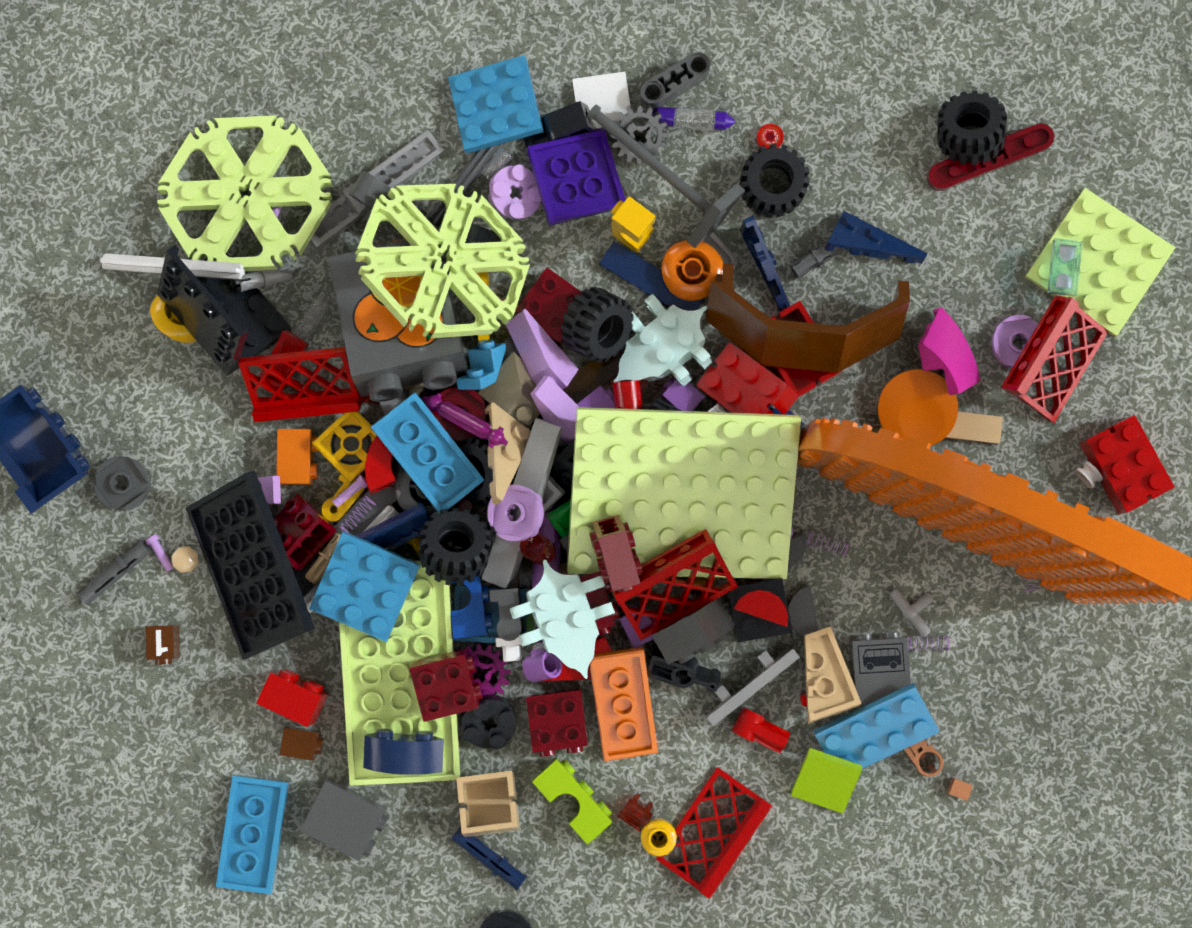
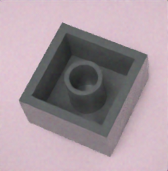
(694, 633)

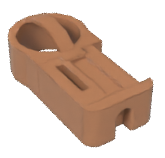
(917, 751)

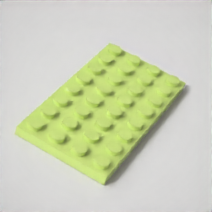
(380, 684)

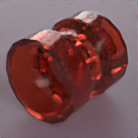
(532, 546)

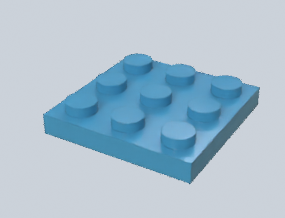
(495, 104)
(364, 586)

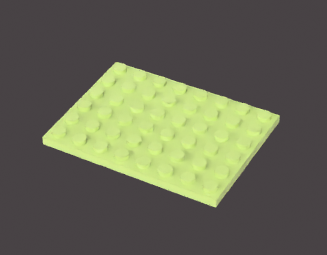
(685, 475)

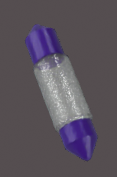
(695, 118)

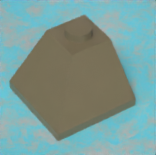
(513, 391)

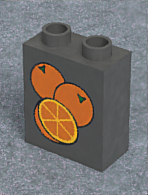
(378, 347)

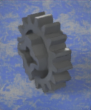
(646, 125)

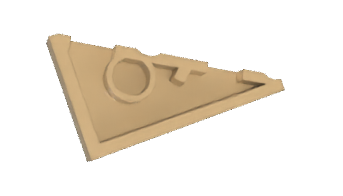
(505, 458)

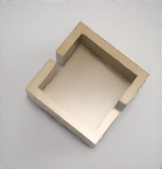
(488, 803)

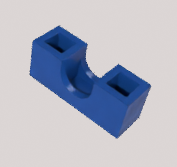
(473, 619)

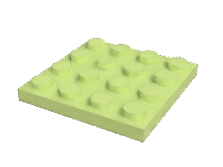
(1115, 264)

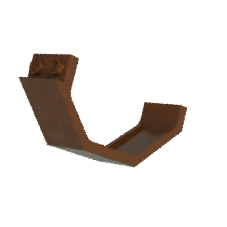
(800, 343)

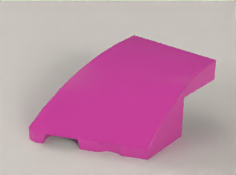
(947, 349)

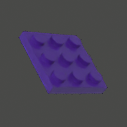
(575, 176)

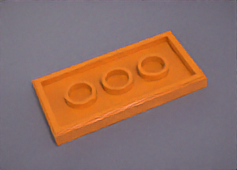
(623, 704)

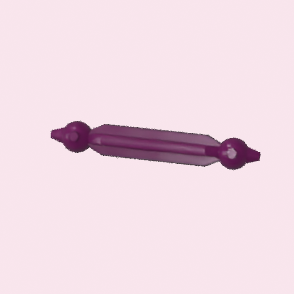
(465, 420)

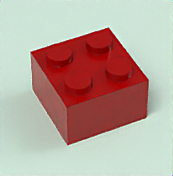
(292, 697)

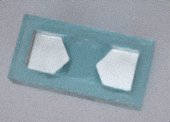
(1064, 267)

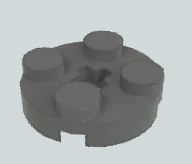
(106, 482)

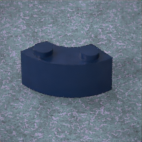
(403, 752)

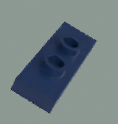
(398, 528)

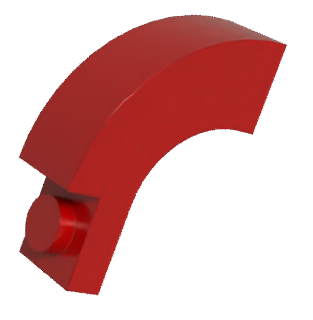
(378, 467)

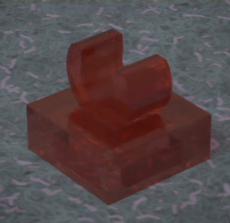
(635, 814)

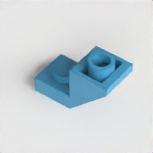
(484, 364)

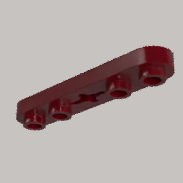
(1016, 148)

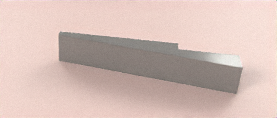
(392, 172)
(533, 473)

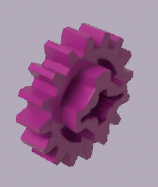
(487, 685)

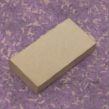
(977, 428)

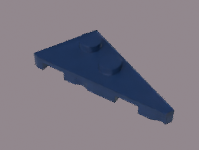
(871, 241)
(764, 260)

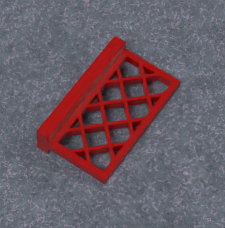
(1042, 347)
(306, 401)
(664, 569)
(734, 846)

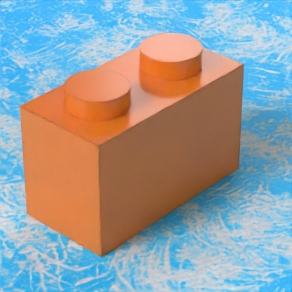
(296, 457)

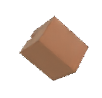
(960, 789)

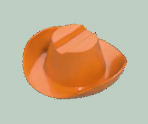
(690, 270)

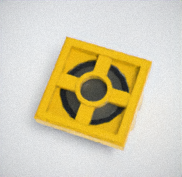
(348, 444)

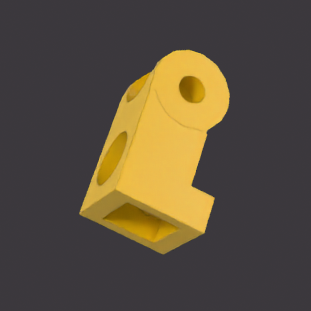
(335, 513)

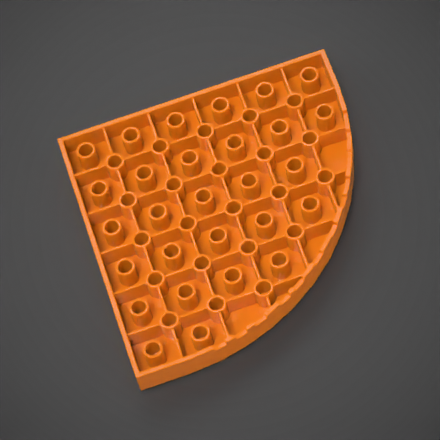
(999, 516)

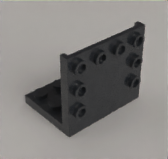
(218, 315)

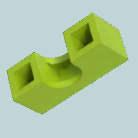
(558, 780)

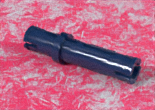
(513, 877)

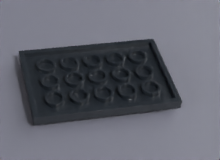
(249, 566)

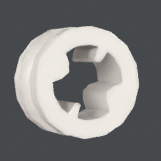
(1089, 474)

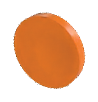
(918, 406)

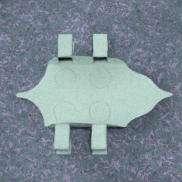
(664, 344)
(564, 617)

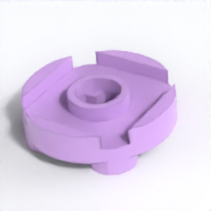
(499, 189)
(1006, 333)
(531, 514)

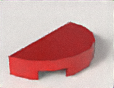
(764, 606)

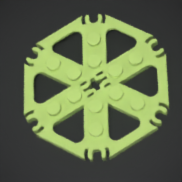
(264, 189)
(462, 259)

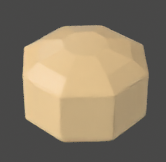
(184, 559)

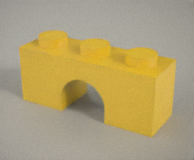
(632, 224)

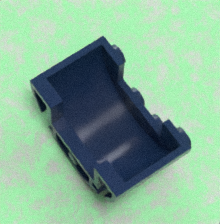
(37, 448)

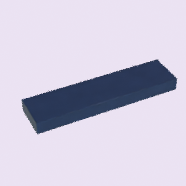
(643, 276)

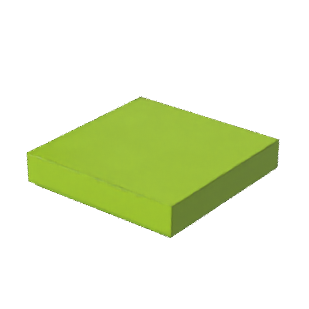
(826, 780)

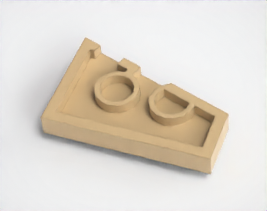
(827, 677)

